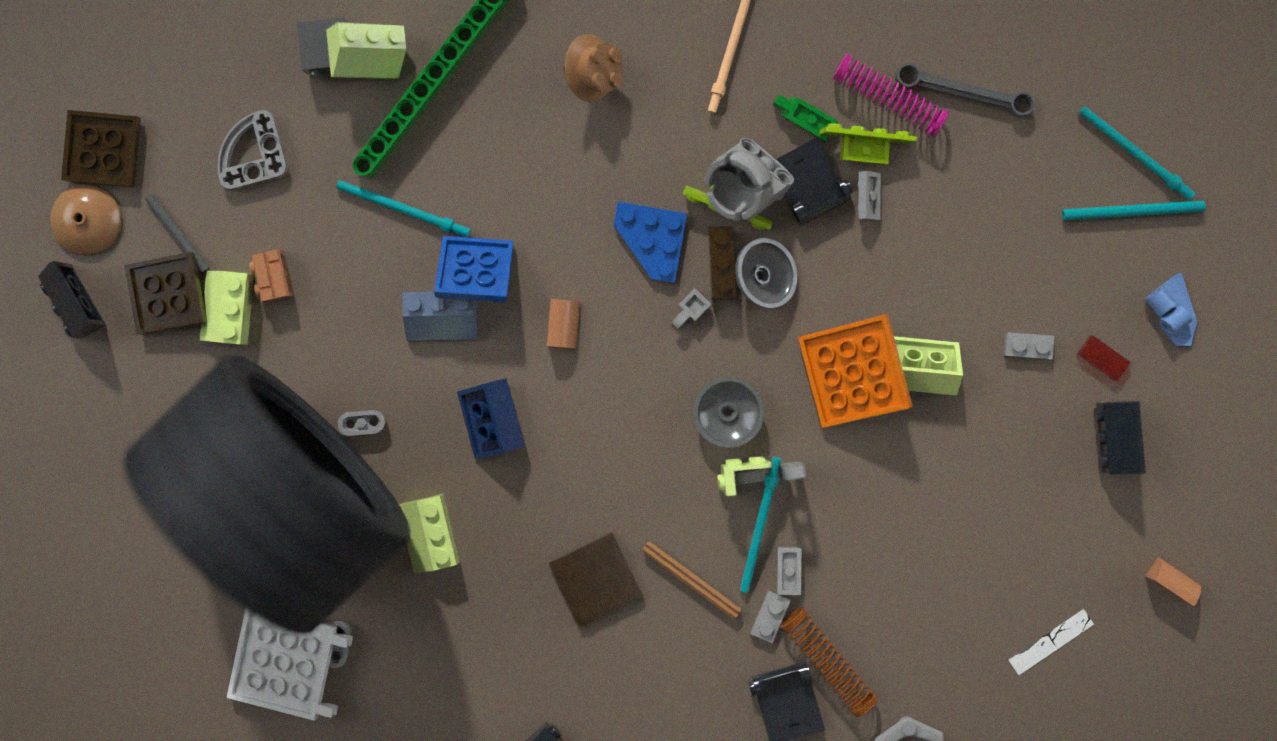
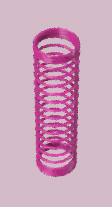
(937, 120)

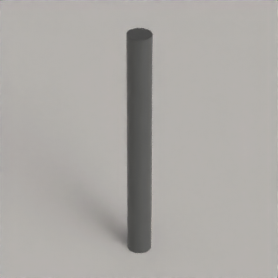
(175, 231)

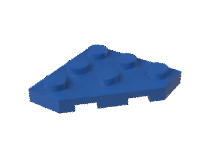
(653, 237)

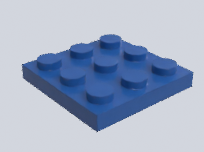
(474, 269)

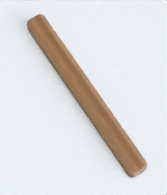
(691, 580)

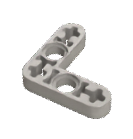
(788, 471)

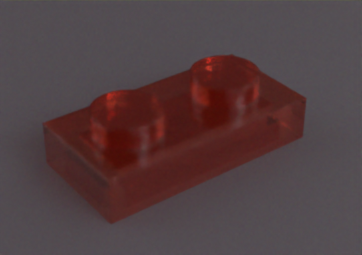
(1103, 358)

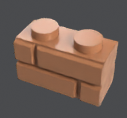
(271, 276)

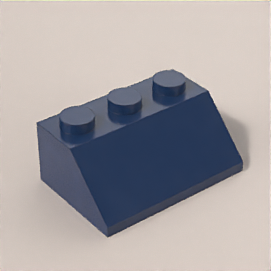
(490, 419)

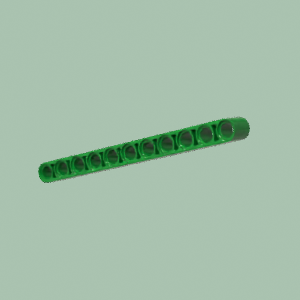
(434, 86)

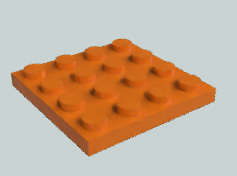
(855, 371)

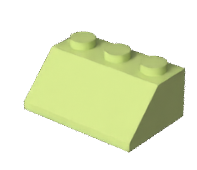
(366, 50)
(227, 307)
(930, 365)
(431, 534)

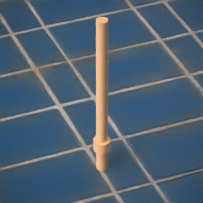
(719, 88)

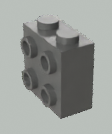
(314, 45)

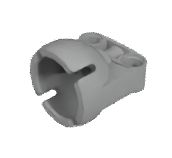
(745, 181)

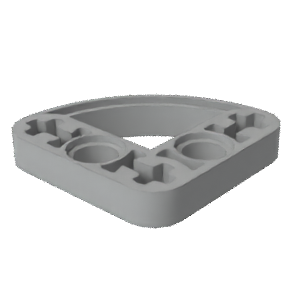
(263, 164)

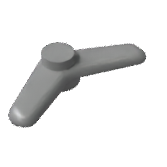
(910, 727)

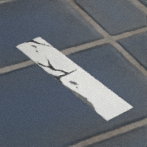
(1051, 642)

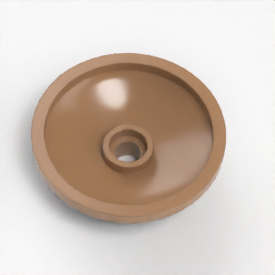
(100, 219)

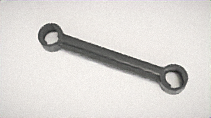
(965, 90)

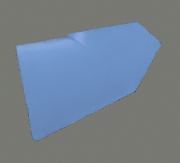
(1175, 310)

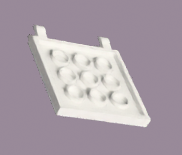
(284, 668)

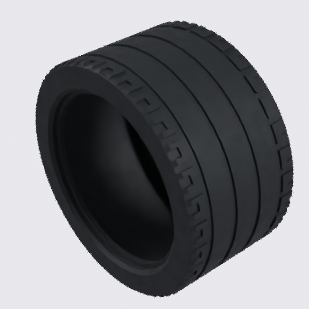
(264, 497)

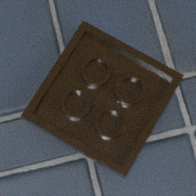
(100, 148)
(165, 293)
(596, 579)

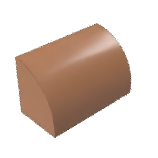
(563, 323)
(1174, 581)

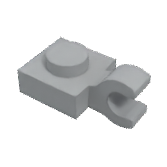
(692, 306)

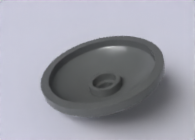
(775, 272)
(745, 417)

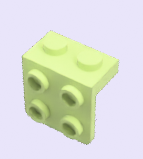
(726, 480)

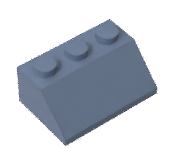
(438, 318)

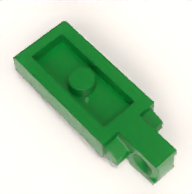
(804, 115)

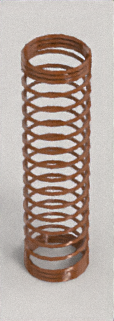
(859, 708)

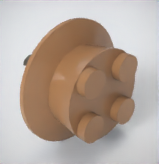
(592, 67)

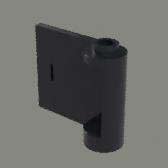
(815, 182)
(787, 702)

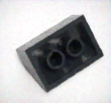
(70, 299)
(1120, 437)

